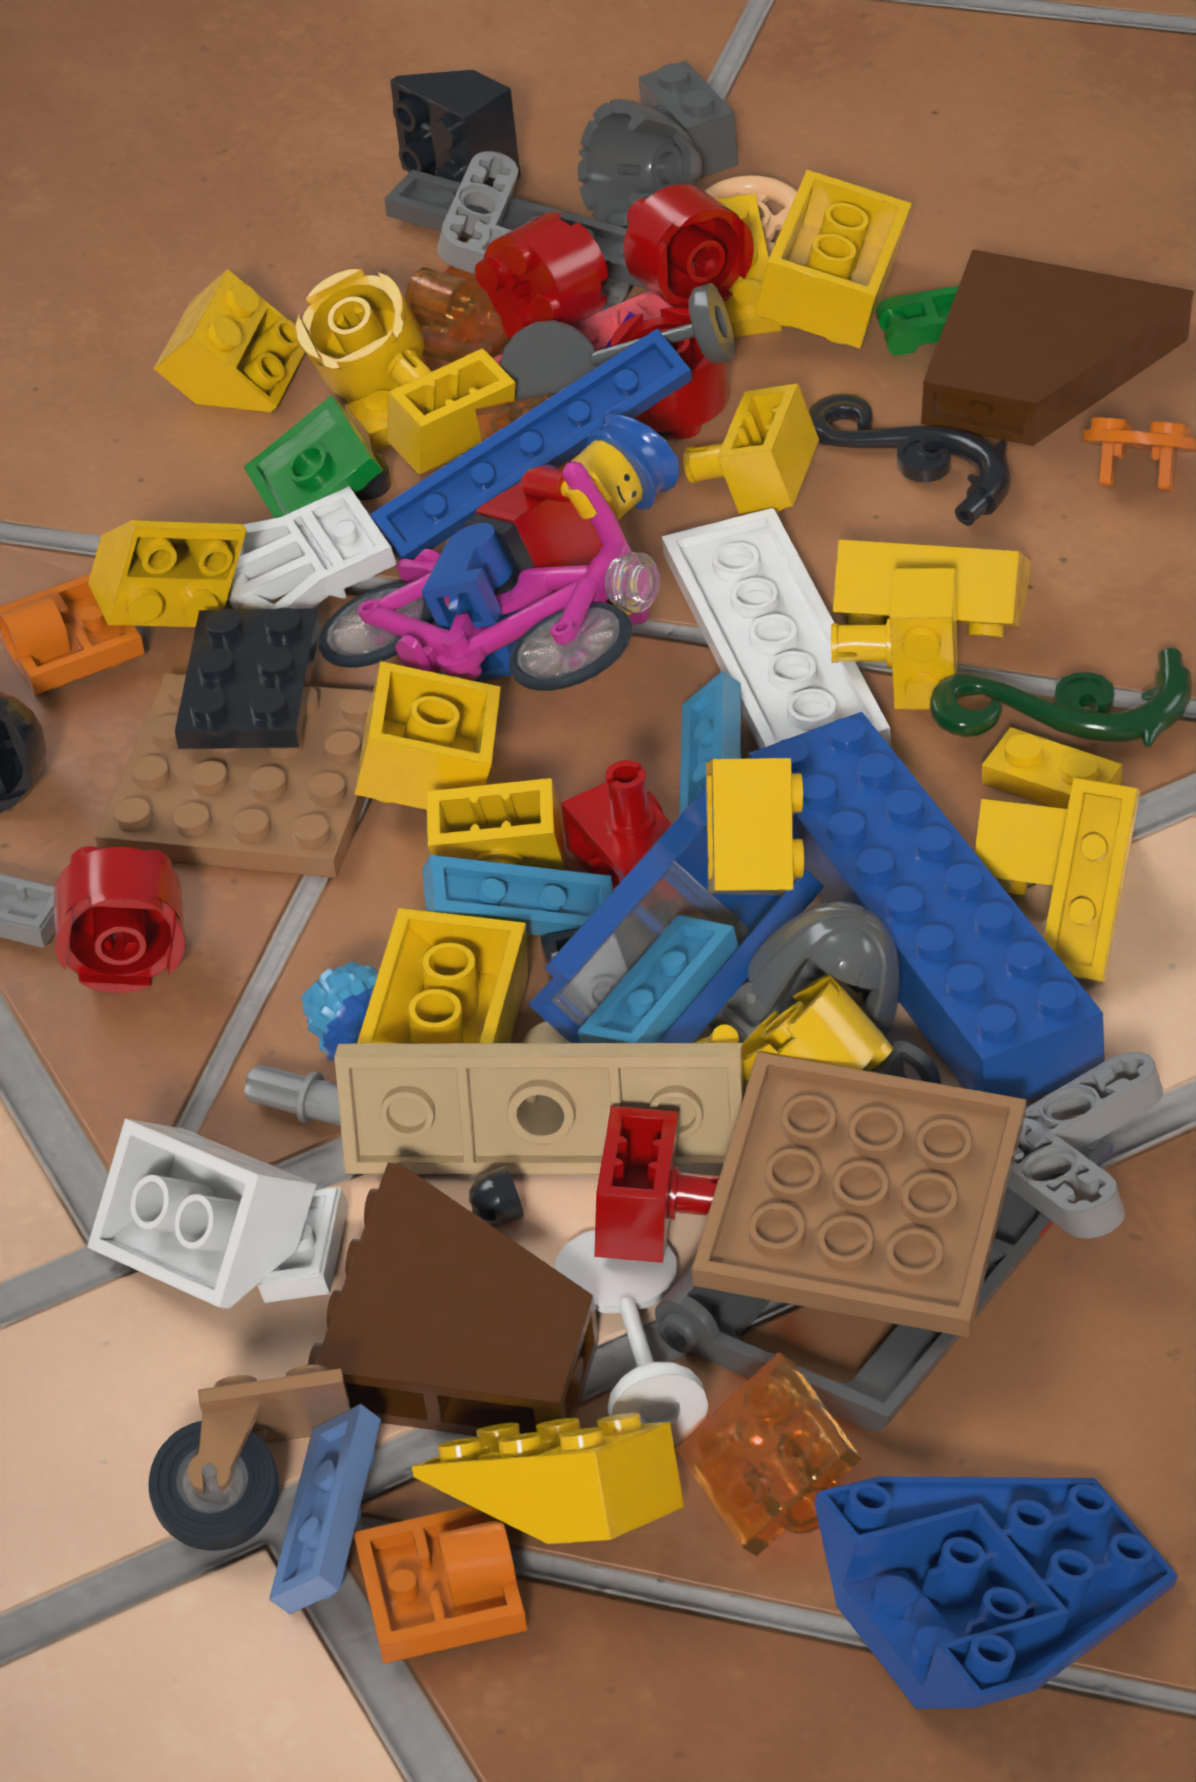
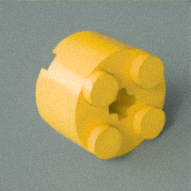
(356, 331)
(819, 1028)

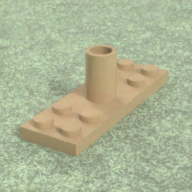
(528, 1102)

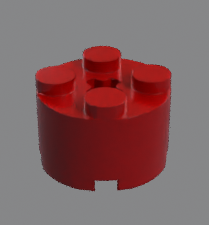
(684, 242)
(543, 273)
(693, 403)
(118, 917)

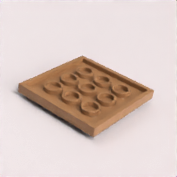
(244, 804)
(861, 1194)

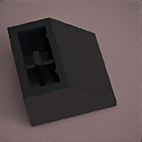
(450, 119)

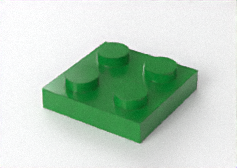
(313, 461)

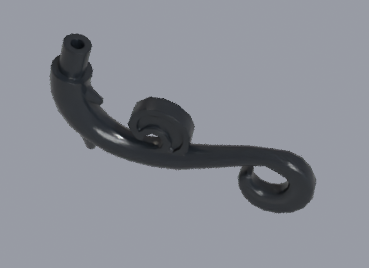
(921, 451)

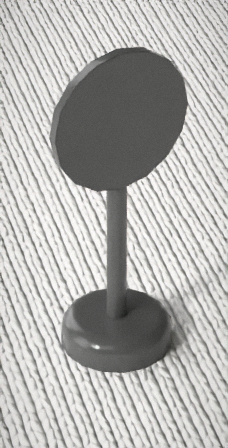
(555, 354)

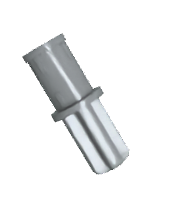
(306, 1096)

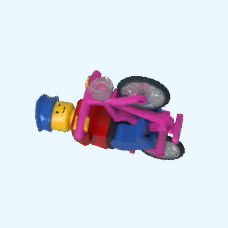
(527, 568)

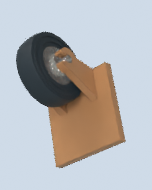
(217, 1476)

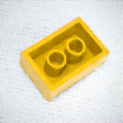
(832, 259)

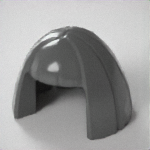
(631, 156)
(841, 942)

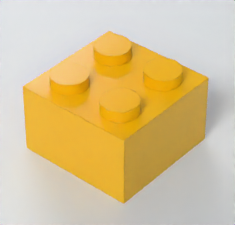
(425, 735)

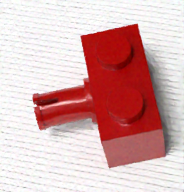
(613, 822)
(643, 1185)

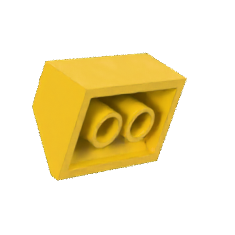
(987, 582)
(448, 981)

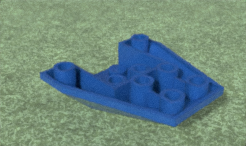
(983, 1579)

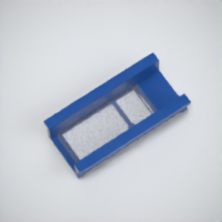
(659, 887)

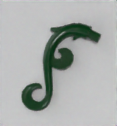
(1067, 712)

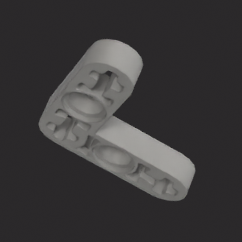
(482, 227)
(1107, 1099)

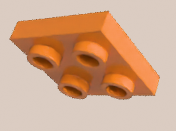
(63, 636)
(439, 1582)

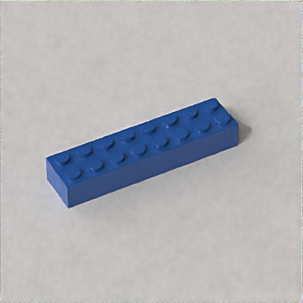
(968, 956)

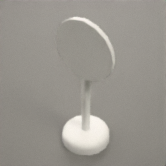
(624, 1286)

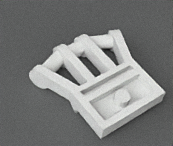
(309, 555)

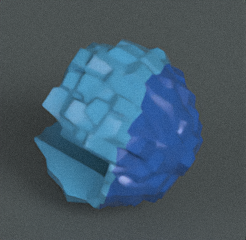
(339, 1004)

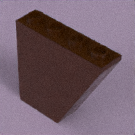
(1043, 345)
(453, 1319)

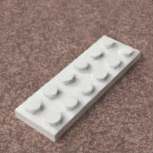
(767, 626)

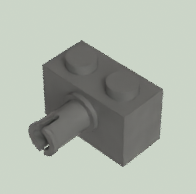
(696, 108)

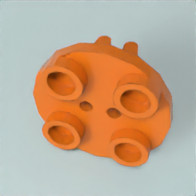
(1117, 436)

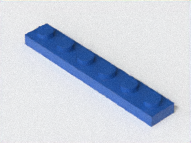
(542, 436)

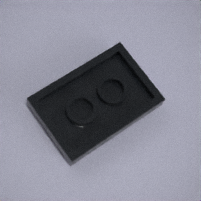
(248, 678)

